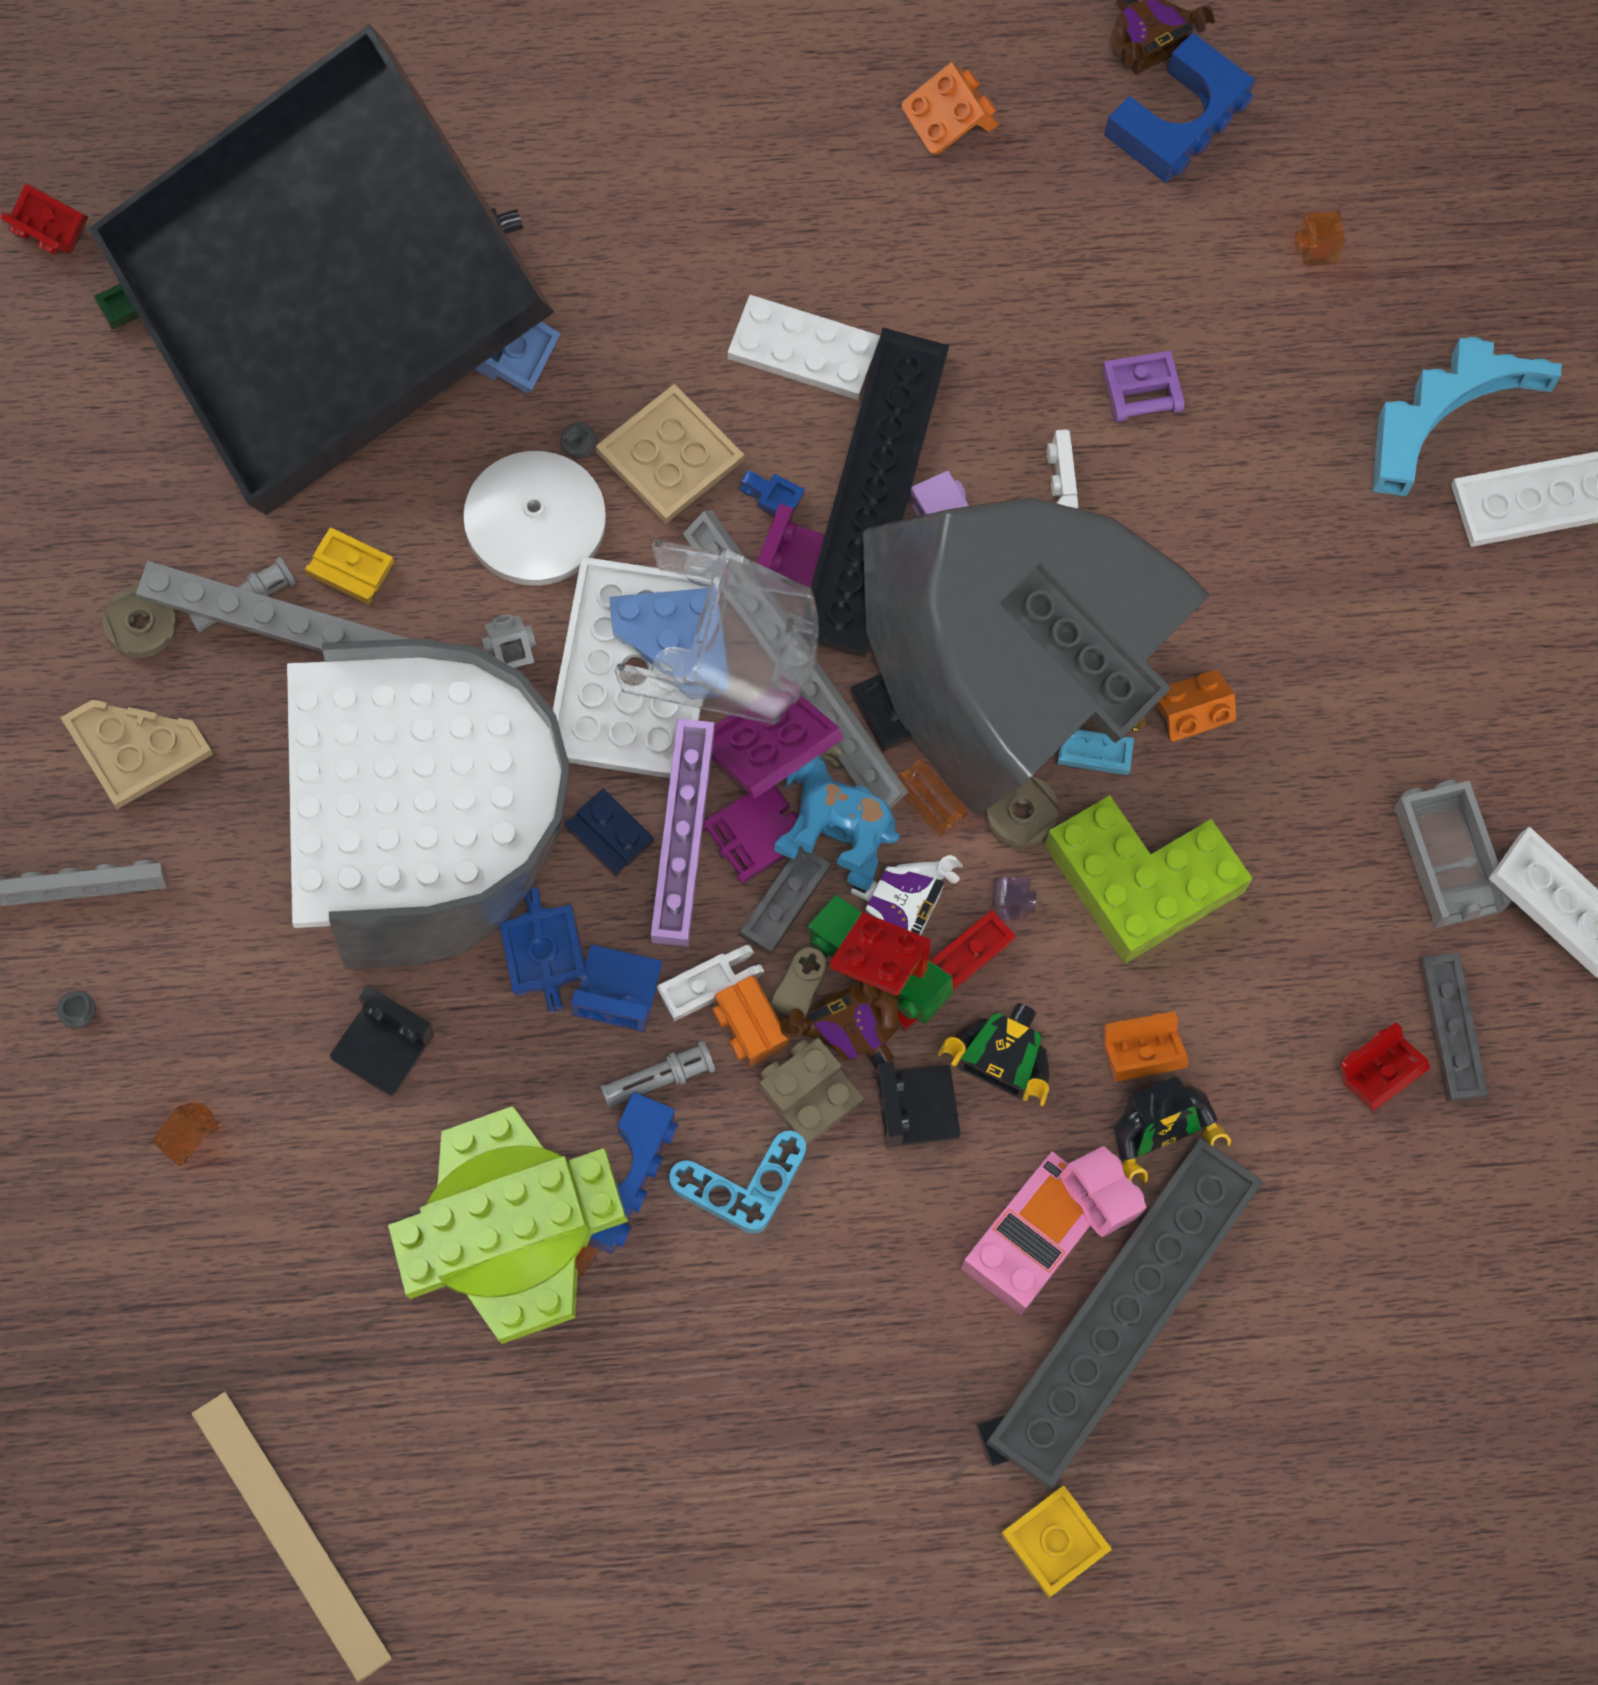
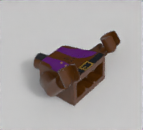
(1153, 30)
(850, 1022)

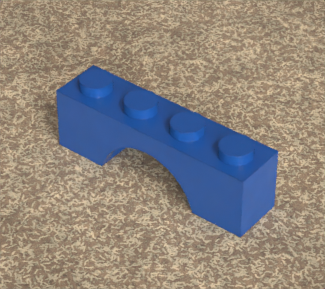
(644, 1129)

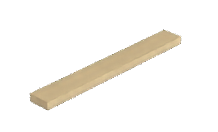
(292, 1537)

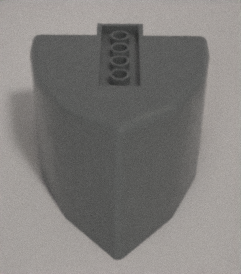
(1015, 631)

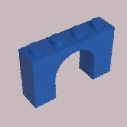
(1168, 146)

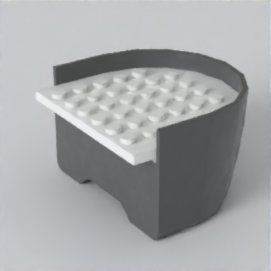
(417, 796)

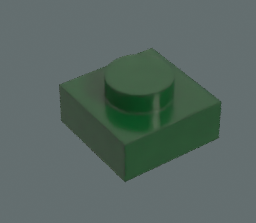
(116, 306)

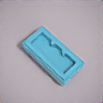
(1097, 752)

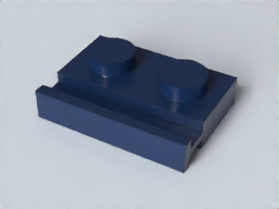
(609, 832)

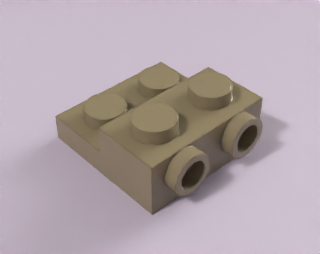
(809, 1090)

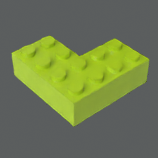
(1139, 894)

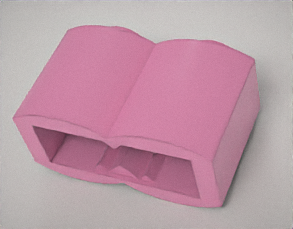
(1103, 1191)

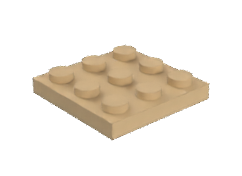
(670, 453)

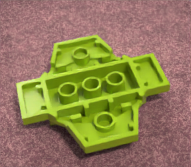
(507, 1224)

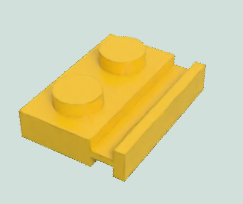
(349, 565)

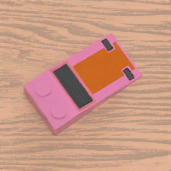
(1028, 1238)

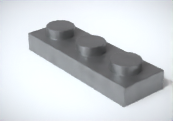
(785, 900)

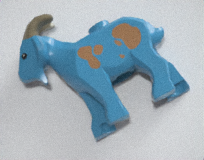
(840, 813)

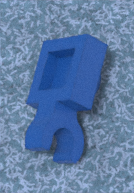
(771, 492)

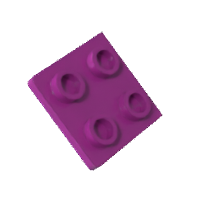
(791, 548)

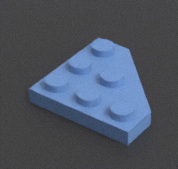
(657, 620)

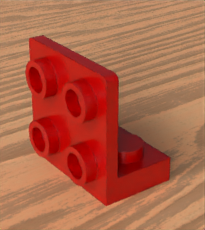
(882, 954)

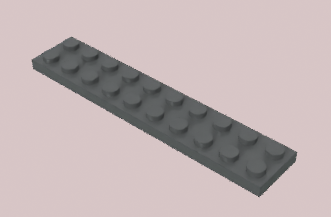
(1124, 1314)

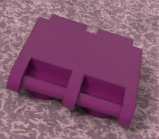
(751, 831)

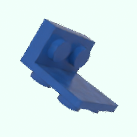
(617, 988)

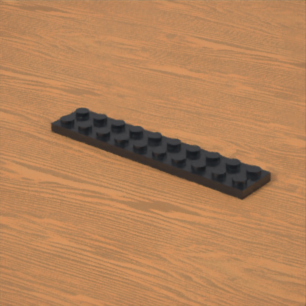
(875, 479)

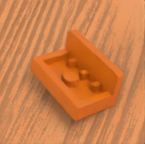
(1197, 705)
(1144, 1046)

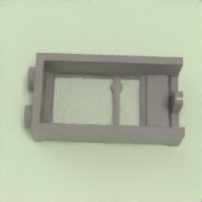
(1451, 852)

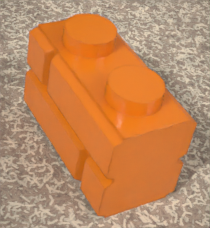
(749, 1021)

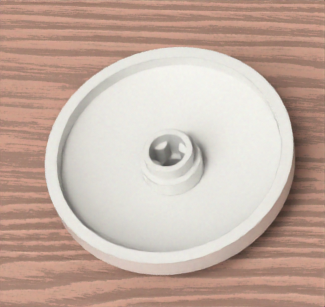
(529, 544)

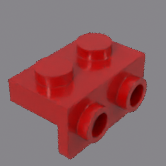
(46, 219)
(1382, 1067)

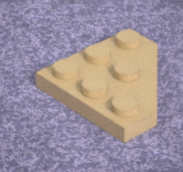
(133, 747)

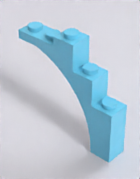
(1437, 394)

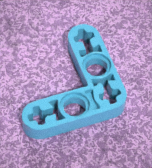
(754, 1195)

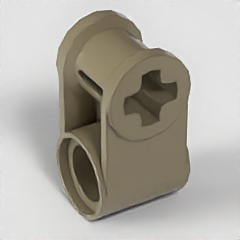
(797, 988)

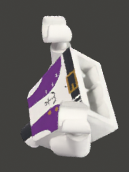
(909, 892)

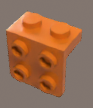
(948, 108)

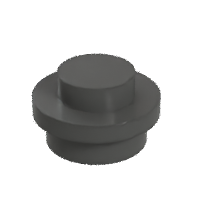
(76, 1009)

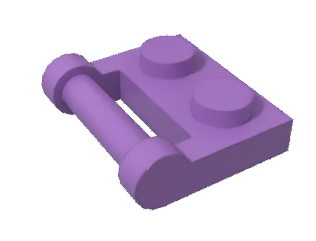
(1139, 376)

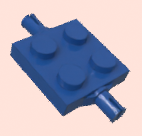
(543, 950)

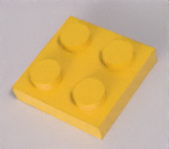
(1056, 1541)

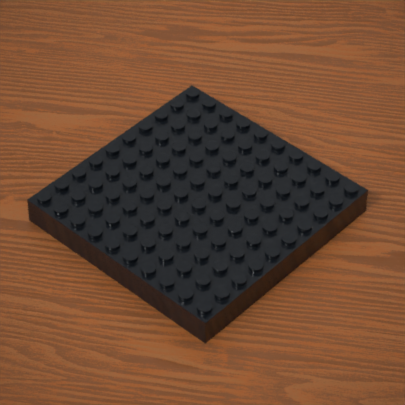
(319, 271)

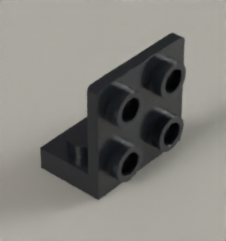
(382, 1042)
(917, 1105)

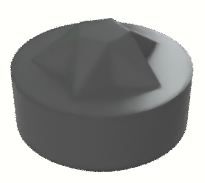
(579, 440)

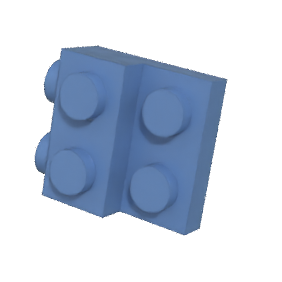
(522, 359)

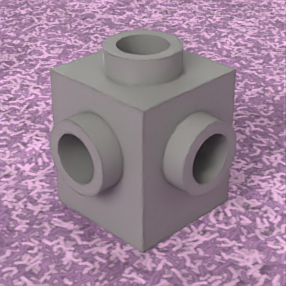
(509, 641)

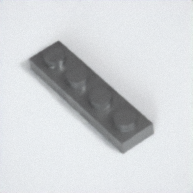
(1453, 1027)

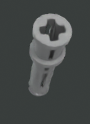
(263, 583)
(614, 1092)

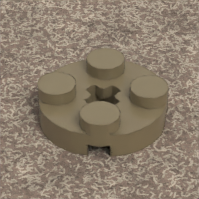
(133, 641)
(1023, 832)

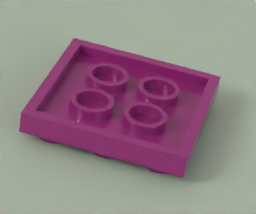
(766, 753)

